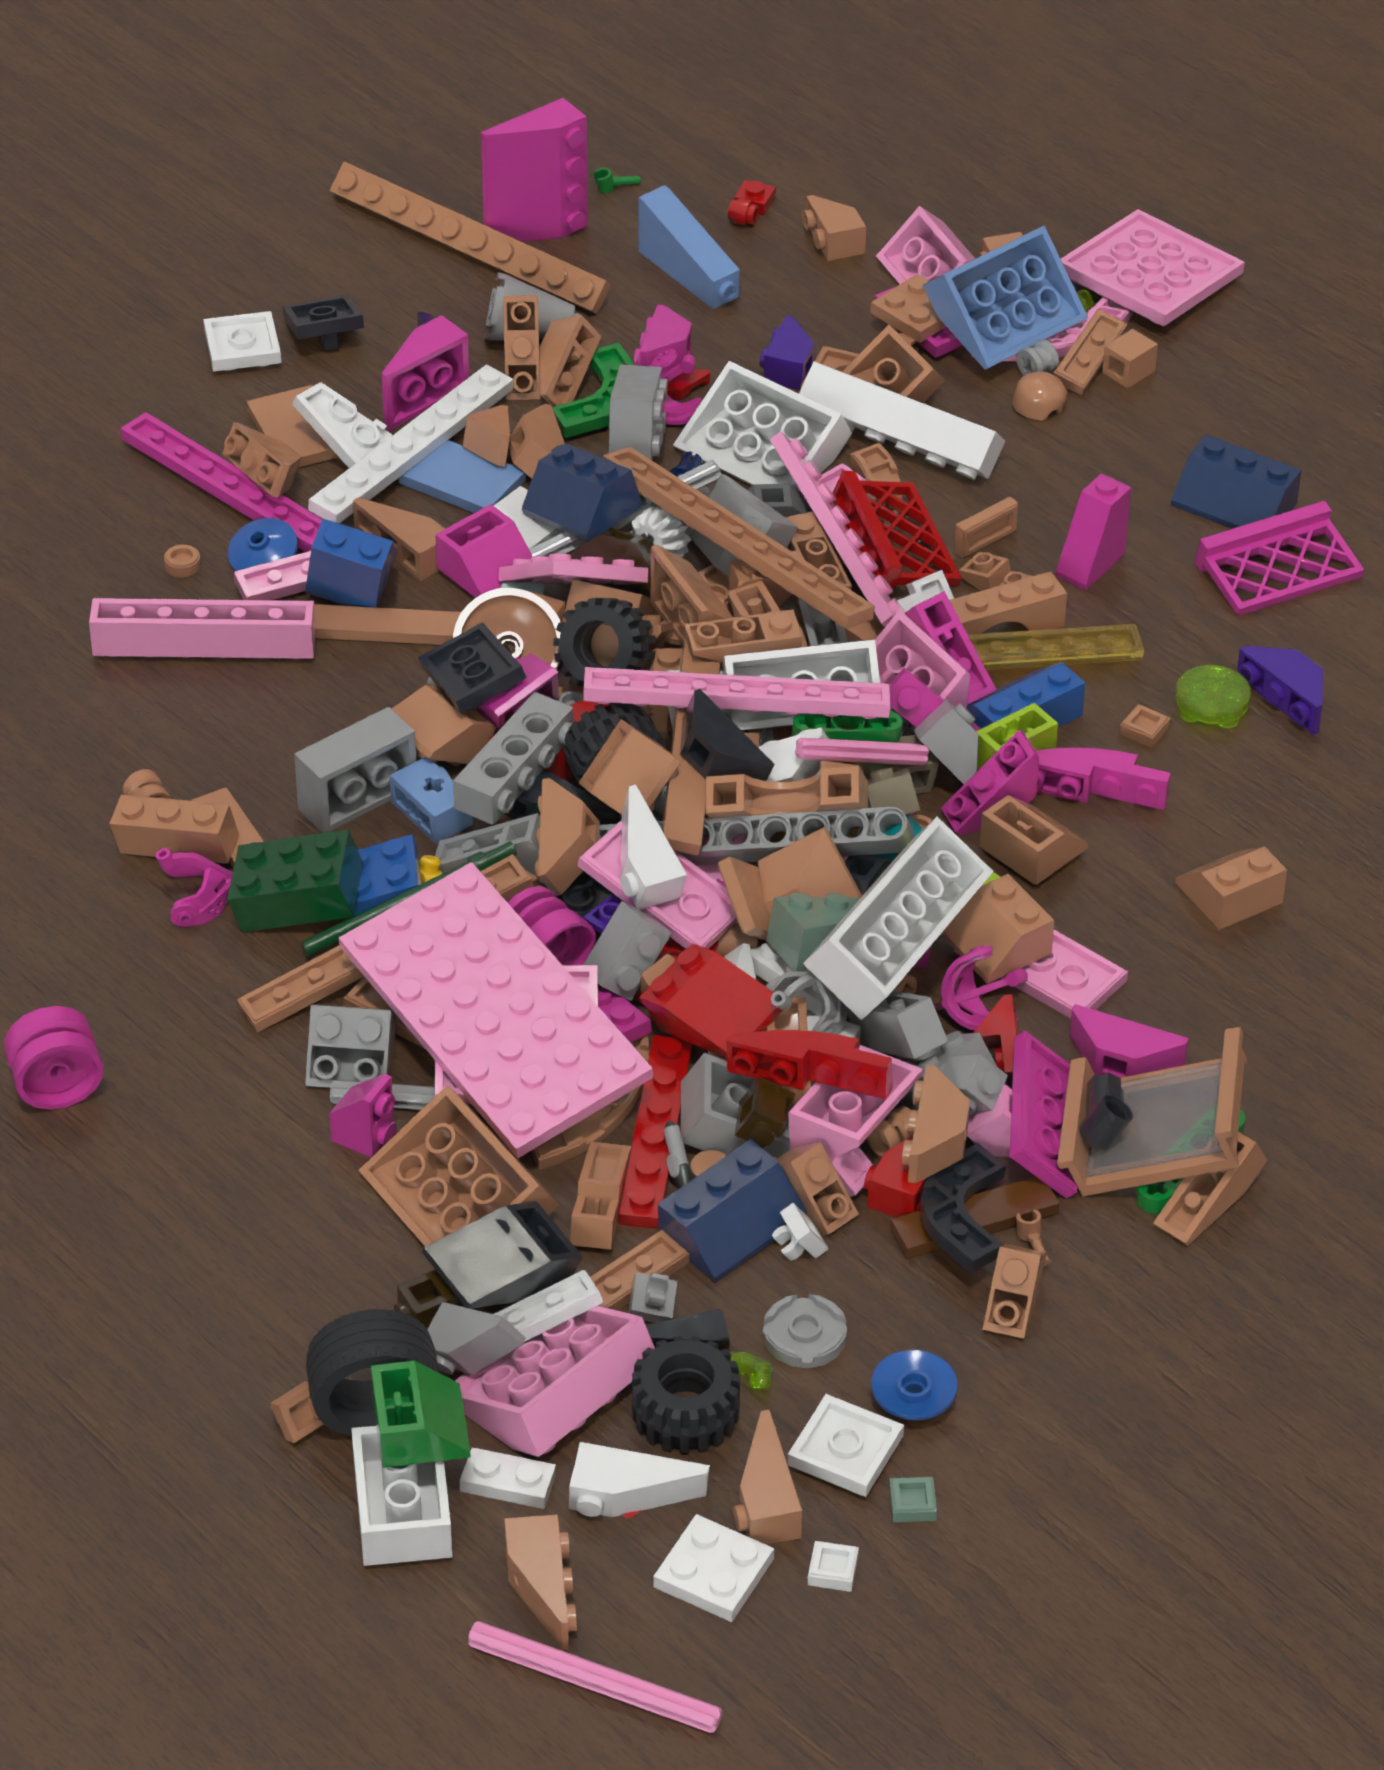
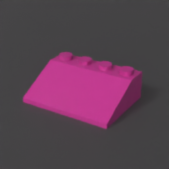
(536, 173)

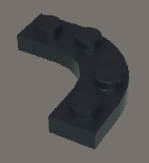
(945, 1212)

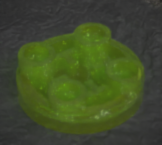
(1213, 695)

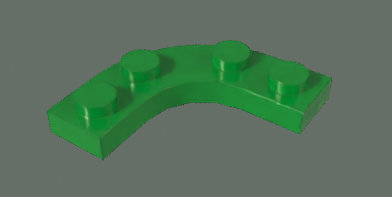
(593, 411)

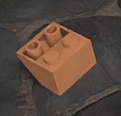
(441, 729)
(626, 761)
(1027, 839)

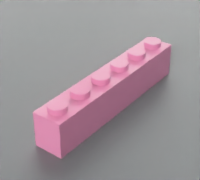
(202, 628)

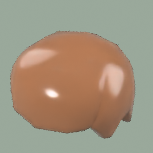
(1039, 395)

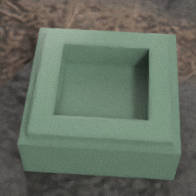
(912, 1499)

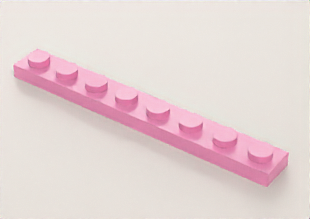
(834, 523)
(737, 692)

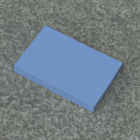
(462, 478)

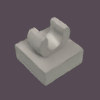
(652, 1297)

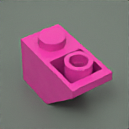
(365, 1116)

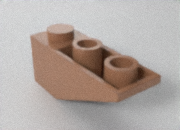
(816, 547)
(744, 635)
(538, 1573)

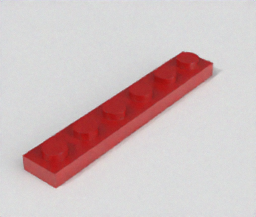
(660, 1102)

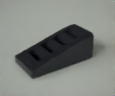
(707, 1325)

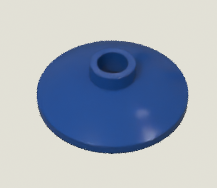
(275, 538)
(914, 1384)

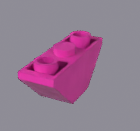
(664, 332)
(1008, 772)
(1124, 1045)

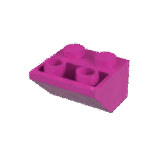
(477, 548)

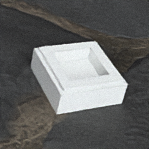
(833, 1566)

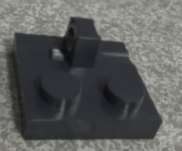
(324, 319)

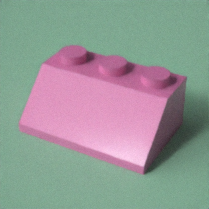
(923, 248)
(909, 647)
(845, 1117)

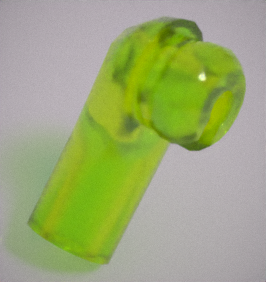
(757, 1368)

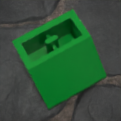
(417, 1415)

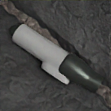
(677, 1158)

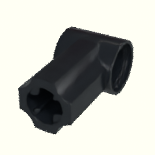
(1106, 1111)

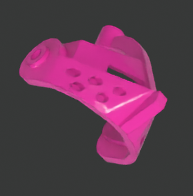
(677, 412)
(206, 902)
(966, 992)

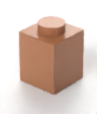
(1130, 358)

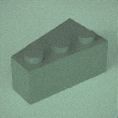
(803, 922)

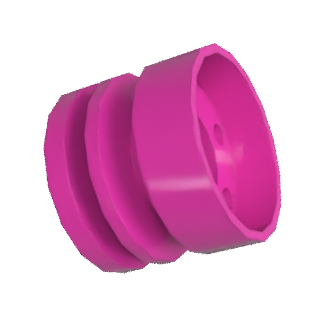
(556, 926)

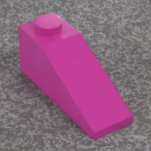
(943, 625)

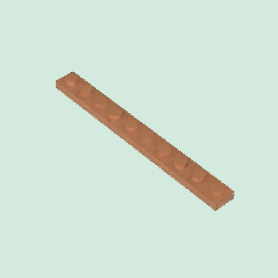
(471, 237)
(744, 541)

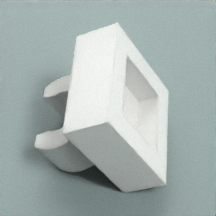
(801, 1232)

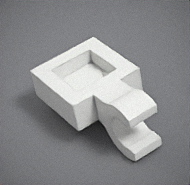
(924, 589)

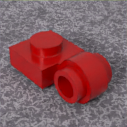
(750, 201)

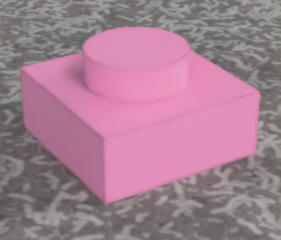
(852, 1169)

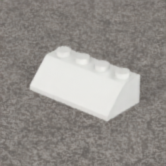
(829, 662)

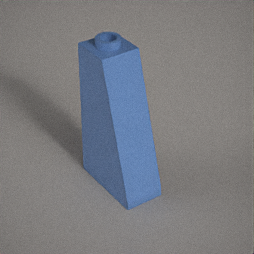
(684, 248)

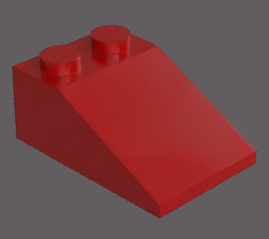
(707, 1000)

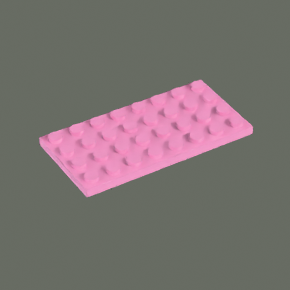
(495, 1009)

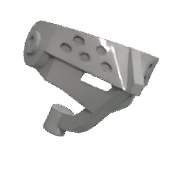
(792, 983)

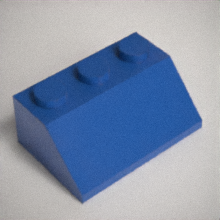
(1052, 688)

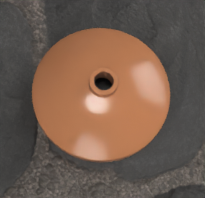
(515, 620)

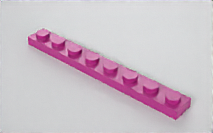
(217, 476)

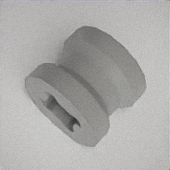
(1039, 358)

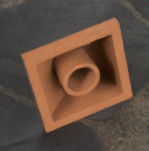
(806, 867)

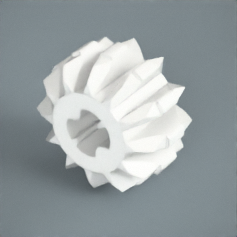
(662, 530)

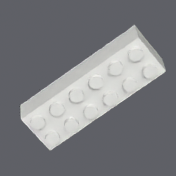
(898, 918)

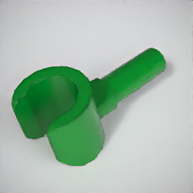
(606, 181)

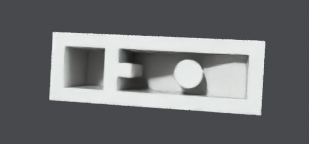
(648, 863)
(625, 1481)

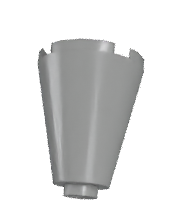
(549, 306)

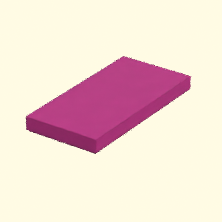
(1038, 1112)

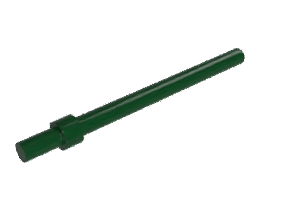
(331, 935)

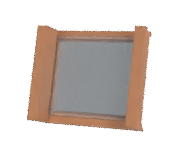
(1179, 1127)

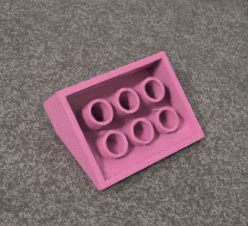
(555, 1379)

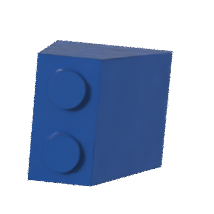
(349, 565)

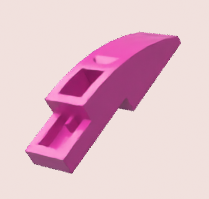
(1102, 772)

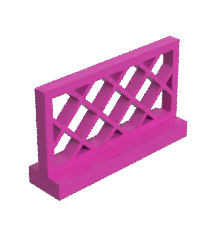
(1266, 539)

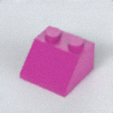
(540, 679)

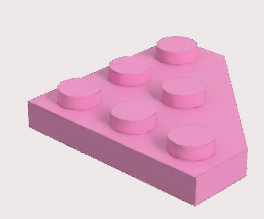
(562, 569)

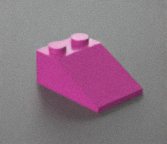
(424, 370)

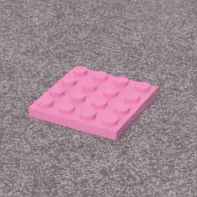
(1151, 267)

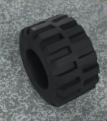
(585, 619)
(594, 730)
(685, 1368)

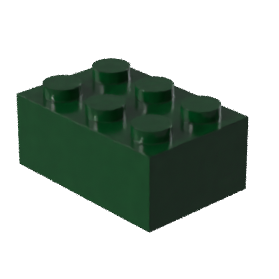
(295, 881)

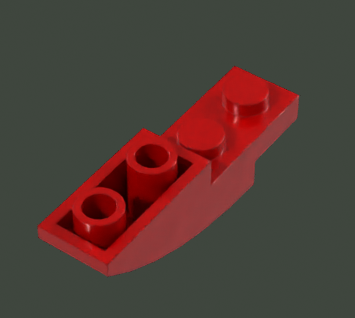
(805, 1056)

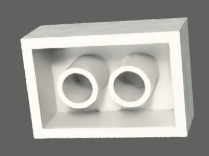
(399, 1507)

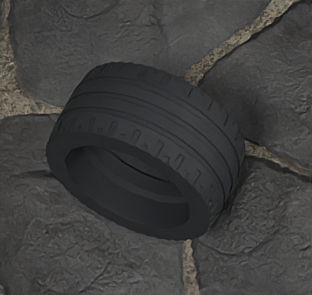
(355, 1344)

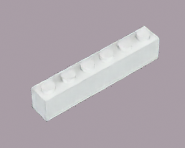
(905, 422)

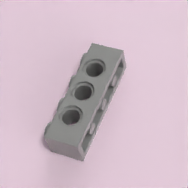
(513, 758)

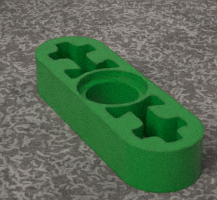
(865, 729)

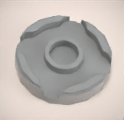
(805, 1331)

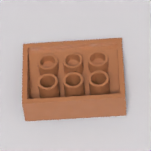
(449, 1171)

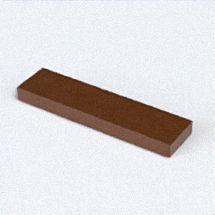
(990, 1209)

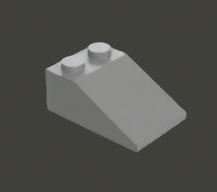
(751, 510)
(711, 1108)

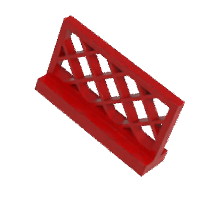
(864, 520)

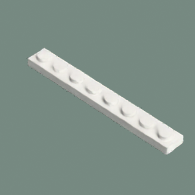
(410, 444)

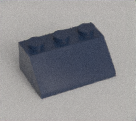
(1235, 484)
(580, 492)
(729, 1210)

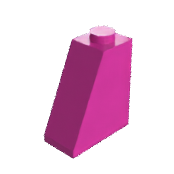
(1096, 532)

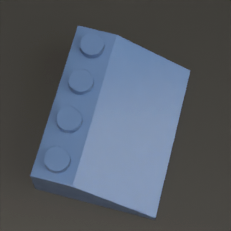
(1007, 298)

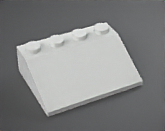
(742, 417)

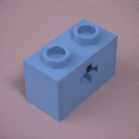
(427, 799)

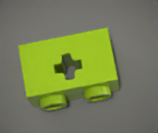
(1032, 720)

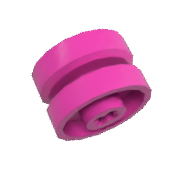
(53, 1057)

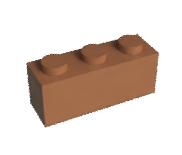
(183, 826)

